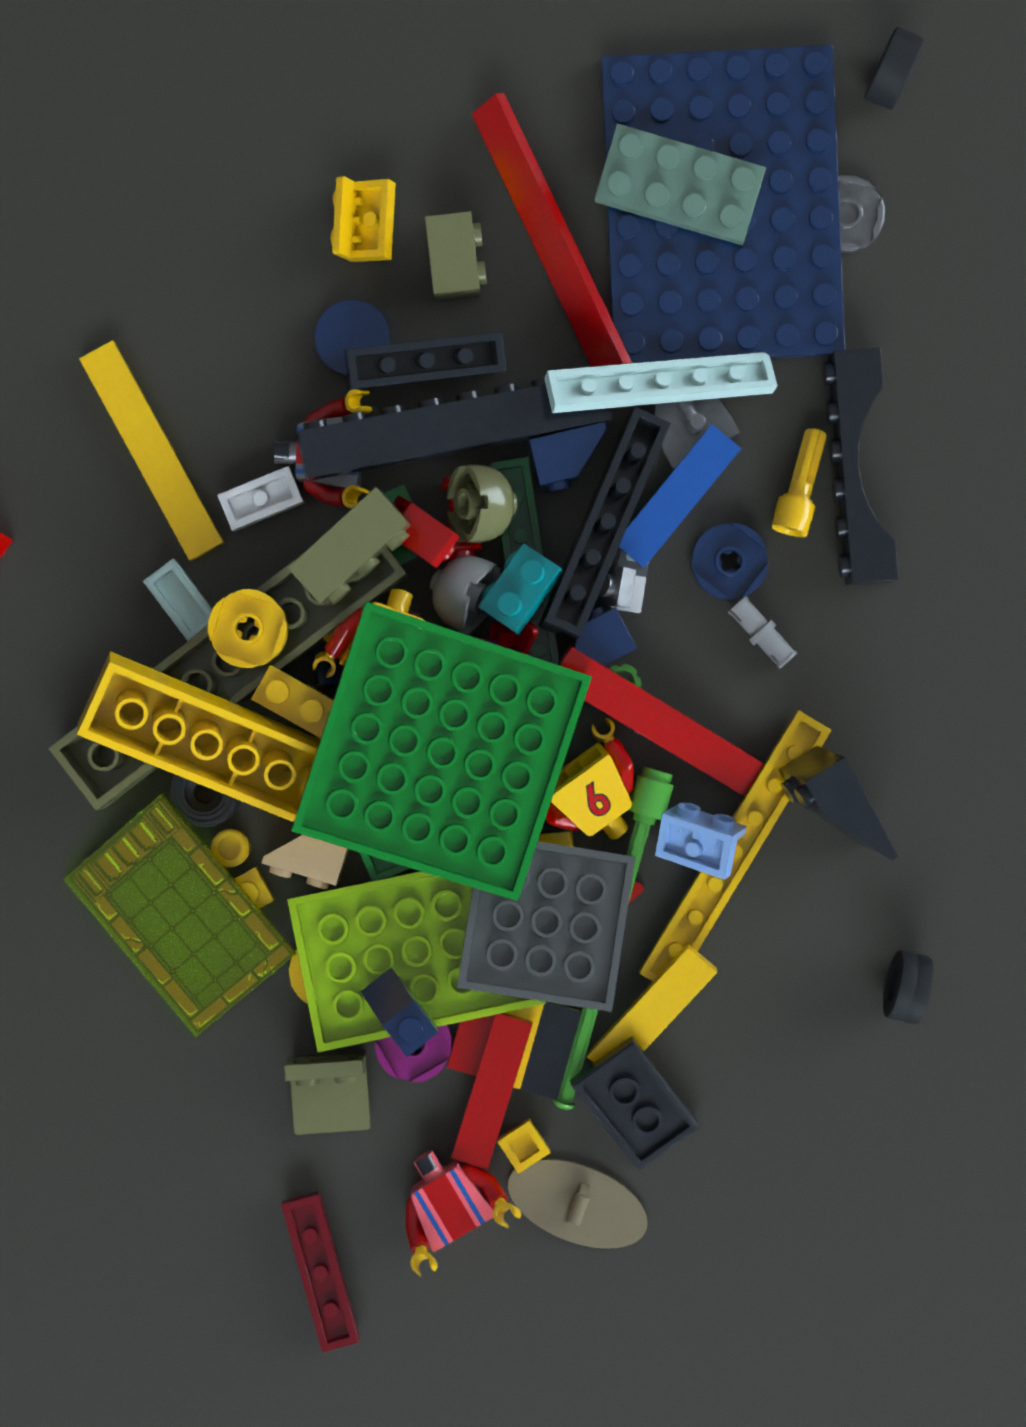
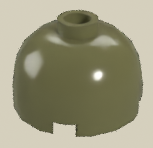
(481, 503)

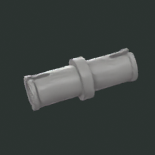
(762, 632)

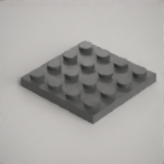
(559, 936)

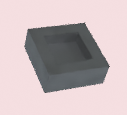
(617, 587)

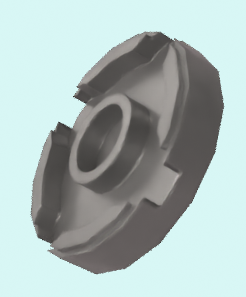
(859, 195)

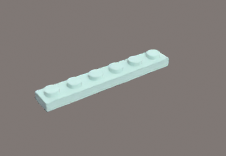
(659, 382)

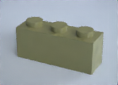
(351, 547)

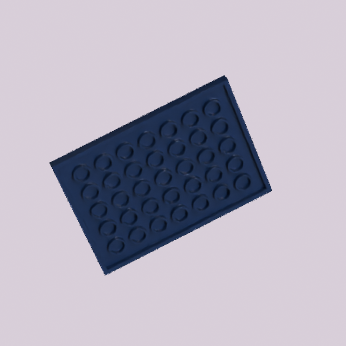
(706, 296)

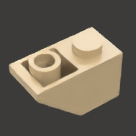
(308, 857)

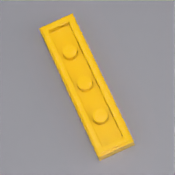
(658, 1003)

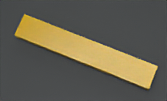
(151, 450)

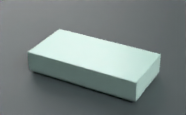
(180, 598)

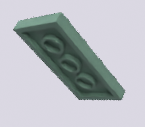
(680, 184)

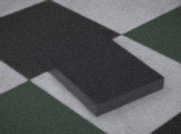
(635, 1103)

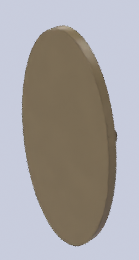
(578, 1204)

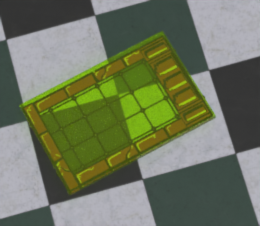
(179, 915)

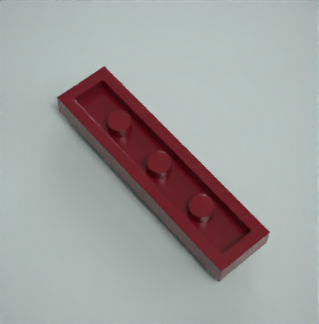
(320, 1271)

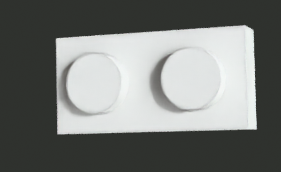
(260, 498)

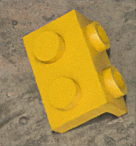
(363, 219)

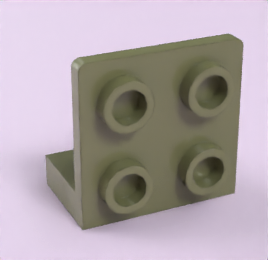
(329, 1093)

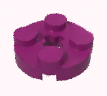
(419, 1065)

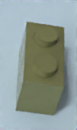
(453, 256)

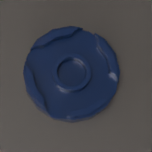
(349, 326)

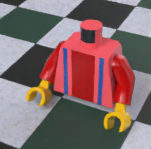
(449, 1205)

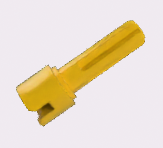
(796, 509)

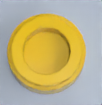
(231, 847)

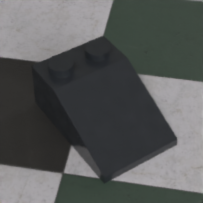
(830, 790)

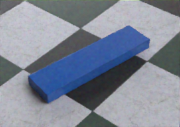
(678, 495)

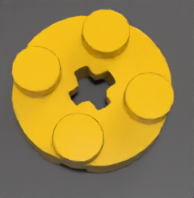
(227, 638)

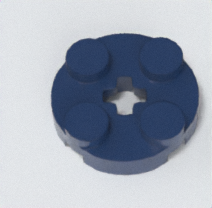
(751, 561)

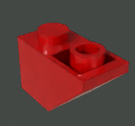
(427, 536)

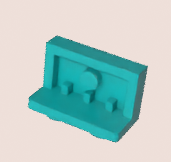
(520, 588)

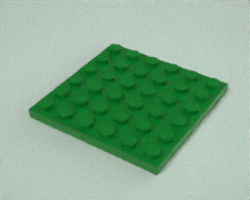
(441, 752)

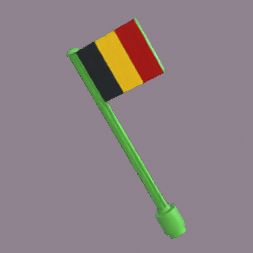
(558, 1031)

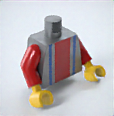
(332, 491)

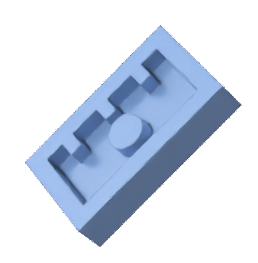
(699, 839)

